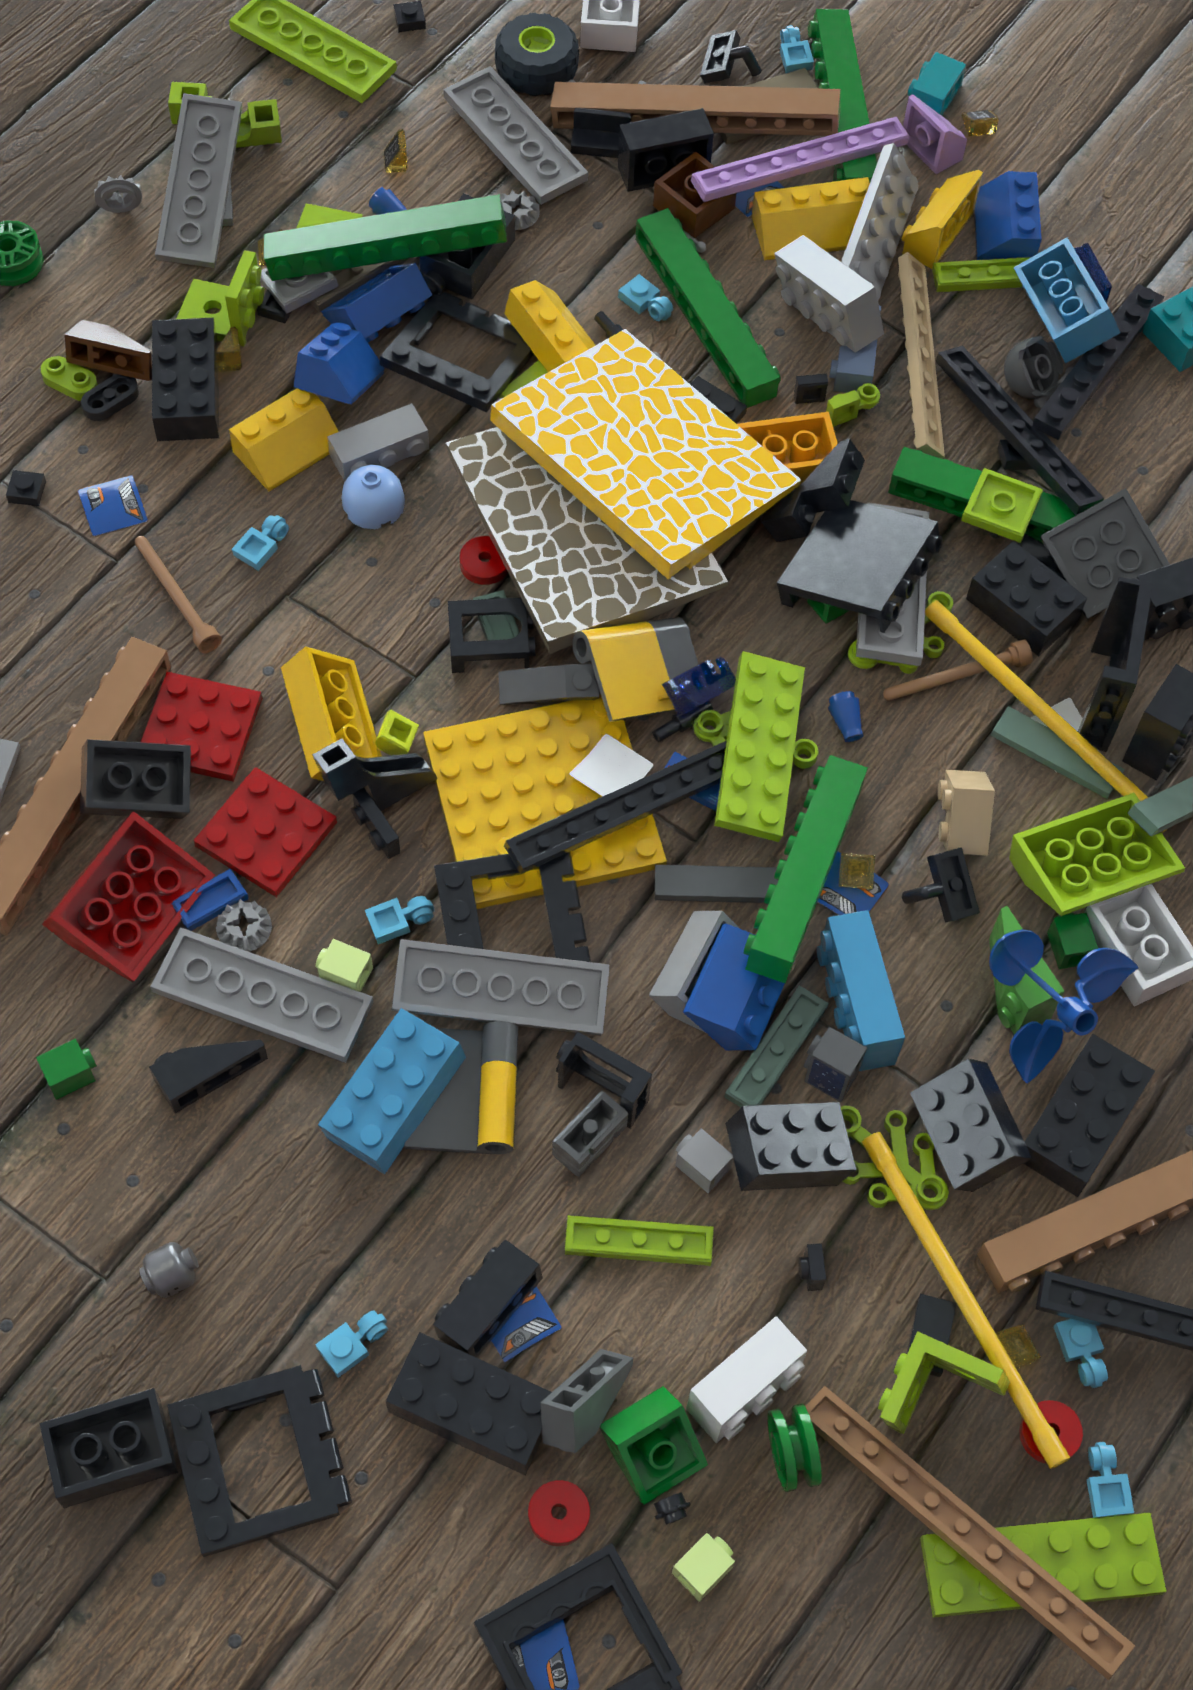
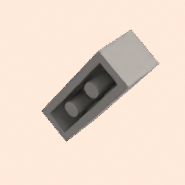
(379, 441)

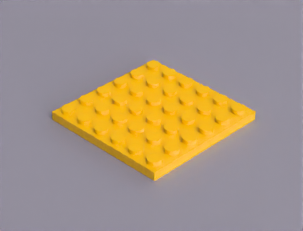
(515, 775)

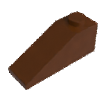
(107, 350)

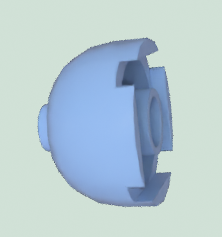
(372, 497)

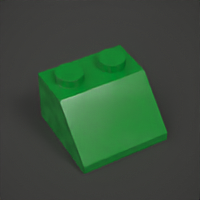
(654, 1444)

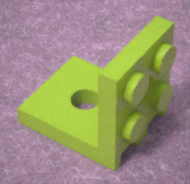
(236, 301)
(914, 1370)

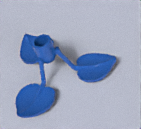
(1099, 974)

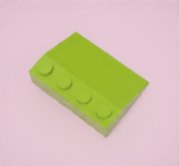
(1091, 856)

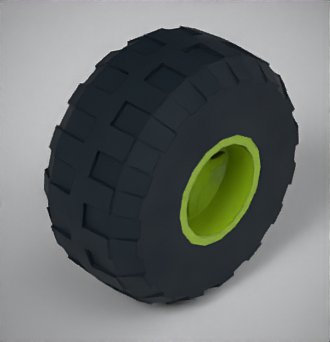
(536, 53)

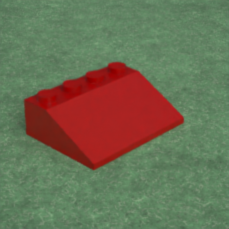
(125, 897)

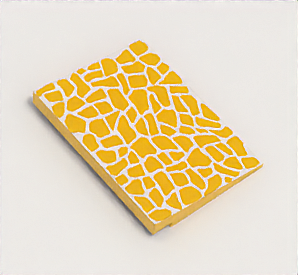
(644, 452)

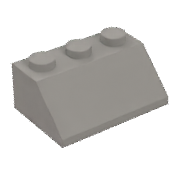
(686, 963)

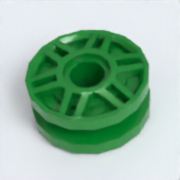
(19, 253)
(794, 1447)

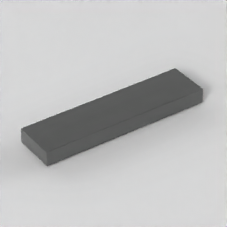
(713, 883)

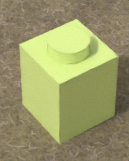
(344, 965)
(704, 1566)

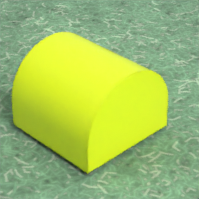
(396, 734)

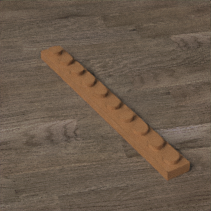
(969, 1534)

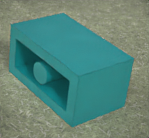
(938, 82)

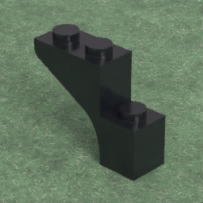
(825, 489)
(384, 777)

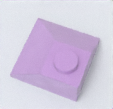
(932, 136)

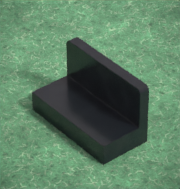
(597, 132)

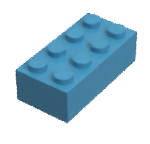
(1067, 300)
(861, 988)
(392, 1090)

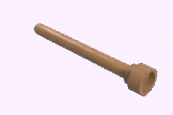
(204, 635)
(1018, 655)

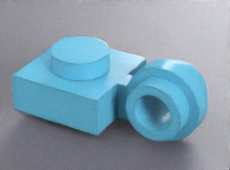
(795, 53)
(642, 294)
(256, 546)
(390, 920)
(1081, 1341)
(345, 1349)
(1107, 1493)

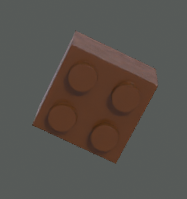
(679, 195)

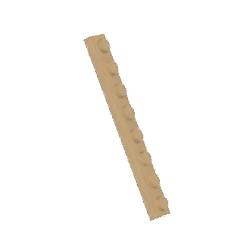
(921, 357)

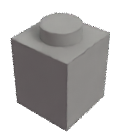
(703, 1159)

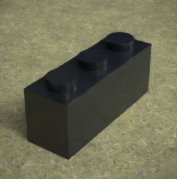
(487, 1299)

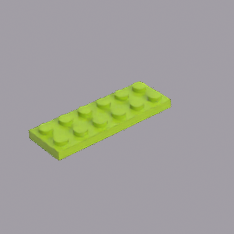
(314, 46)
(760, 747)
(1088, 1556)

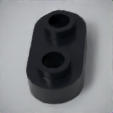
(106, 398)

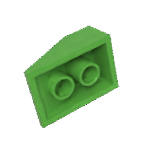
(1025, 1000)

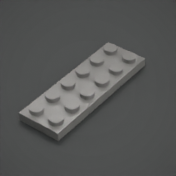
(515, 135)
(198, 180)
(881, 218)
(903, 637)
(500, 987)
(262, 994)

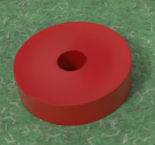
(476, 570)
(1065, 1423)
(558, 1531)

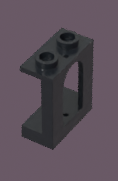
(513, 648)
(633, 1095)

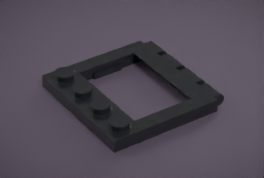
(447, 377)
(460, 909)
(204, 1471)
(565, 1595)

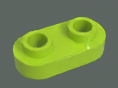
(65, 377)

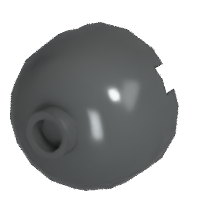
(1033, 368)

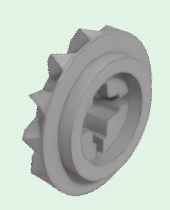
(111, 201)
(529, 209)
(255, 934)

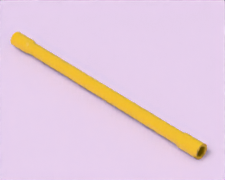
(950, 625)
(1042, 1432)

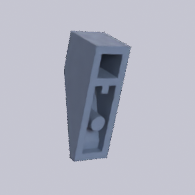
(853, 368)

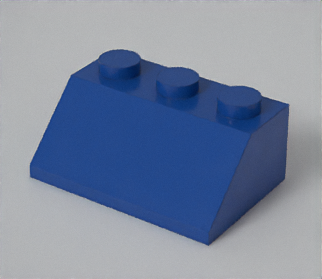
(1008, 217)
(381, 300)
(337, 364)
(728, 999)

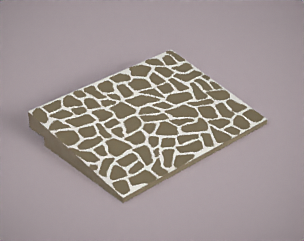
(561, 554)

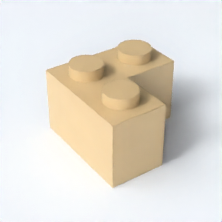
(969, 810)

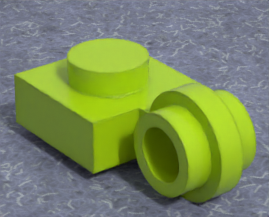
(846, 406)

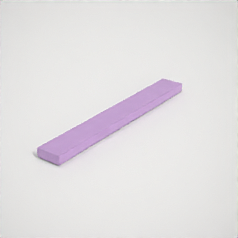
(798, 159)

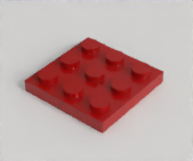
(209, 718)
(265, 831)

